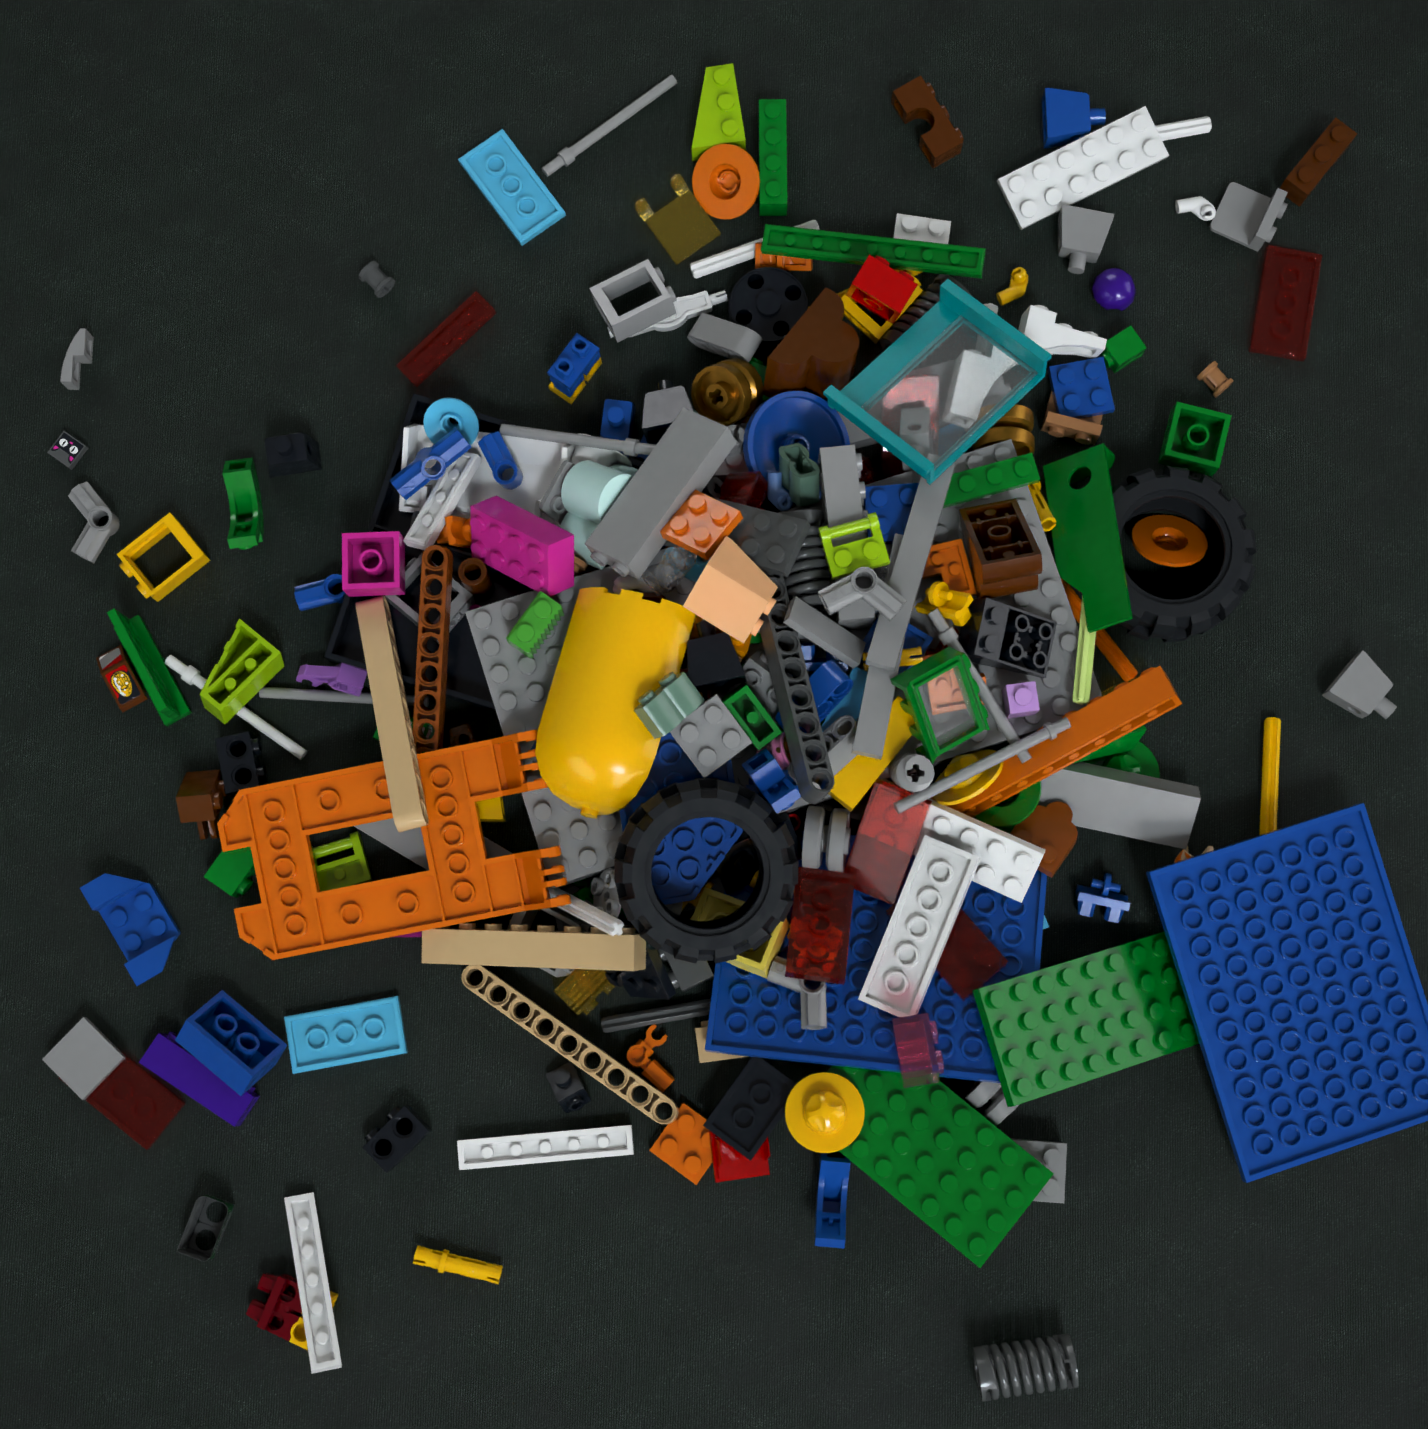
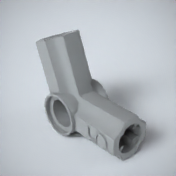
(93, 509)
(846, 592)
(812, 1001)

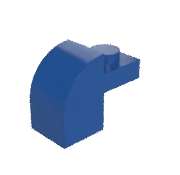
(771, 781)

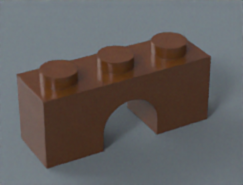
(918, 101)
(1318, 161)

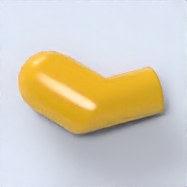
(1016, 287)

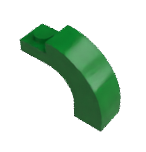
(245, 504)

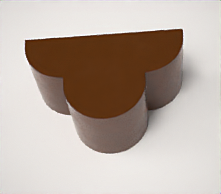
(815, 351)
(1000, 549)

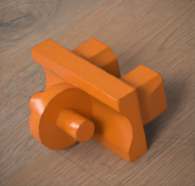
(456, 532)

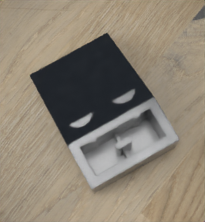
(1007, 638)

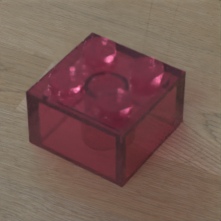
(916, 1050)

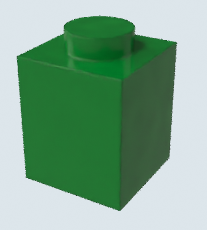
(1123, 349)

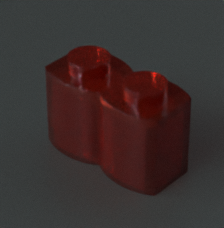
(745, 488)

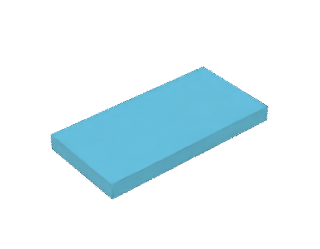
(512, 187)
(345, 1034)

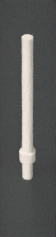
(192, 676)

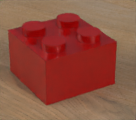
(882, 288)

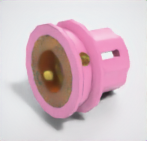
(779, 749)

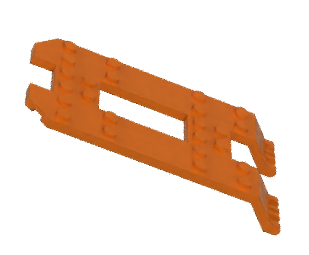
(460, 878)

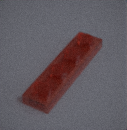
(446, 339)

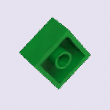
(1194, 439)

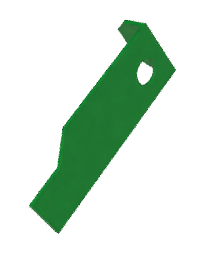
(1088, 535)

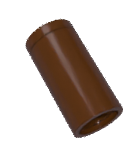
(469, 571)

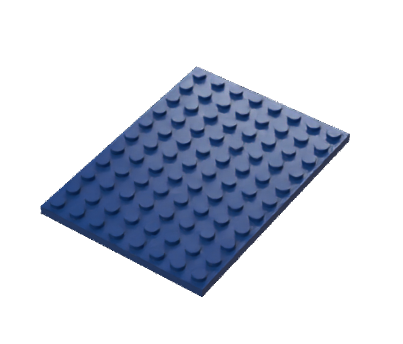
(1299, 989)
(765, 1019)

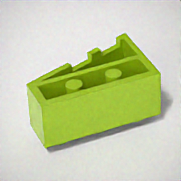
(718, 112)
(240, 673)

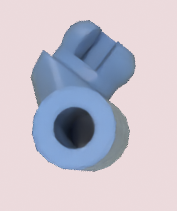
(776, 493)

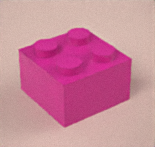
(373, 563)

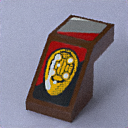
(121, 678)

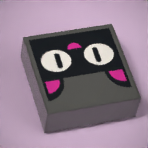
(67, 450)

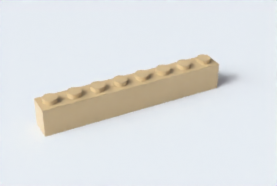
(534, 947)

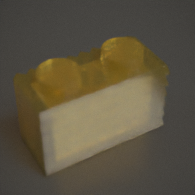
(583, 989)

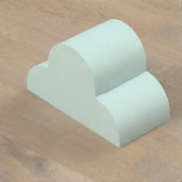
(587, 496)

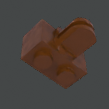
(201, 801)

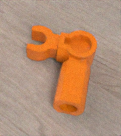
(639, 1056)

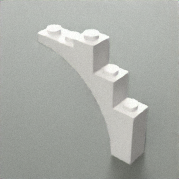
(1060, 338)

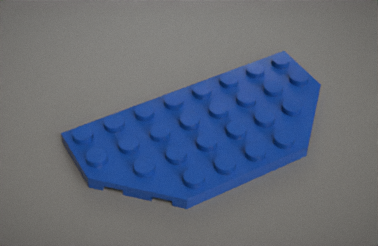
(693, 848)

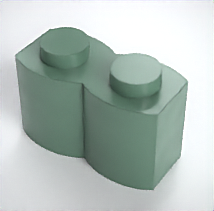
(799, 474)
(669, 704)

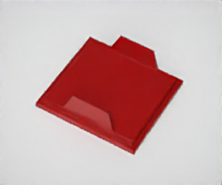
(732, 1165)

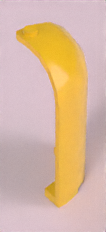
(589, 737)

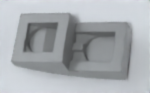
(78, 353)

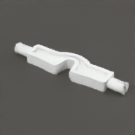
(686, 308)

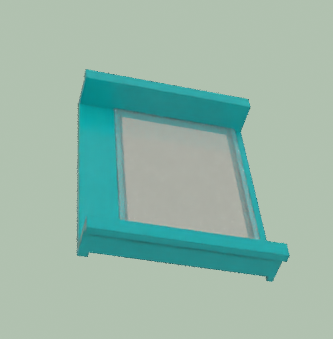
(942, 383)

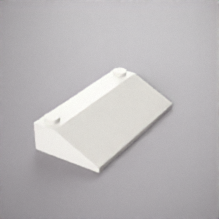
(535, 458)

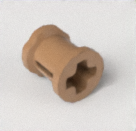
(1215, 379)

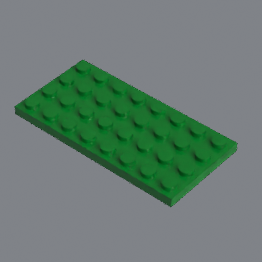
(1085, 1018)
(942, 1160)

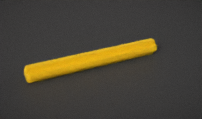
(1270, 775)

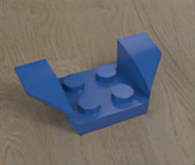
(136, 922)

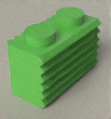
(535, 625)

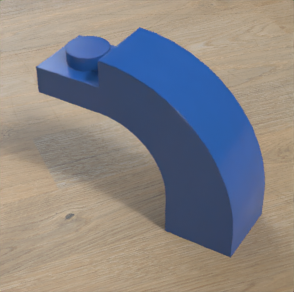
(831, 1200)

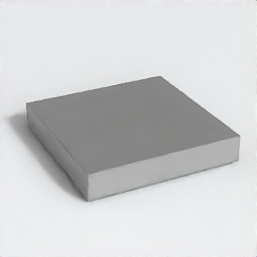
(84, 1058)

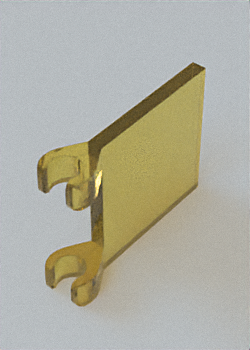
(681, 224)

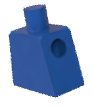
(1067, 116)
(617, 420)

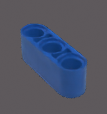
(829, 687)

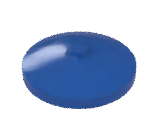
(790, 420)

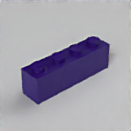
(190, 1076)

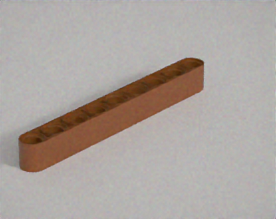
(425, 657)

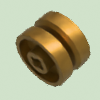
(727, 391)
(1013, 425)

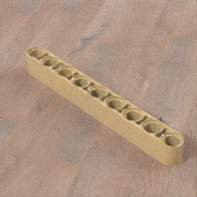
(392, 714)
(555, 1041)

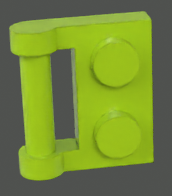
(861, 553)
(345, 871)

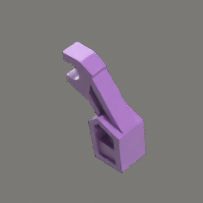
(339, 677)

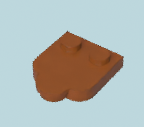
(1051, 830)

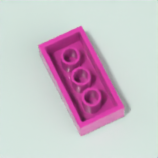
(522, 545)

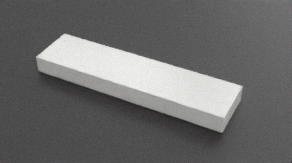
(442, 501)

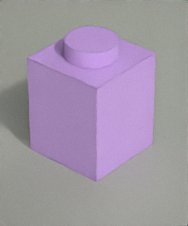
(1020, 699)

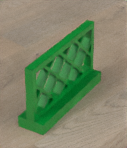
(150, 667)

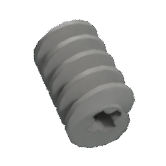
(915, 782)

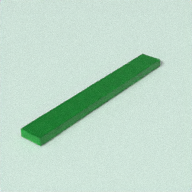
(856, 248)

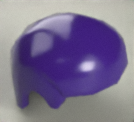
(1114, 289)

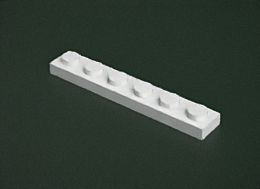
(545, 1147)
(312, 1283)

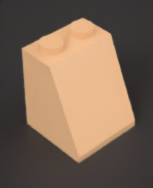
(732, 592)

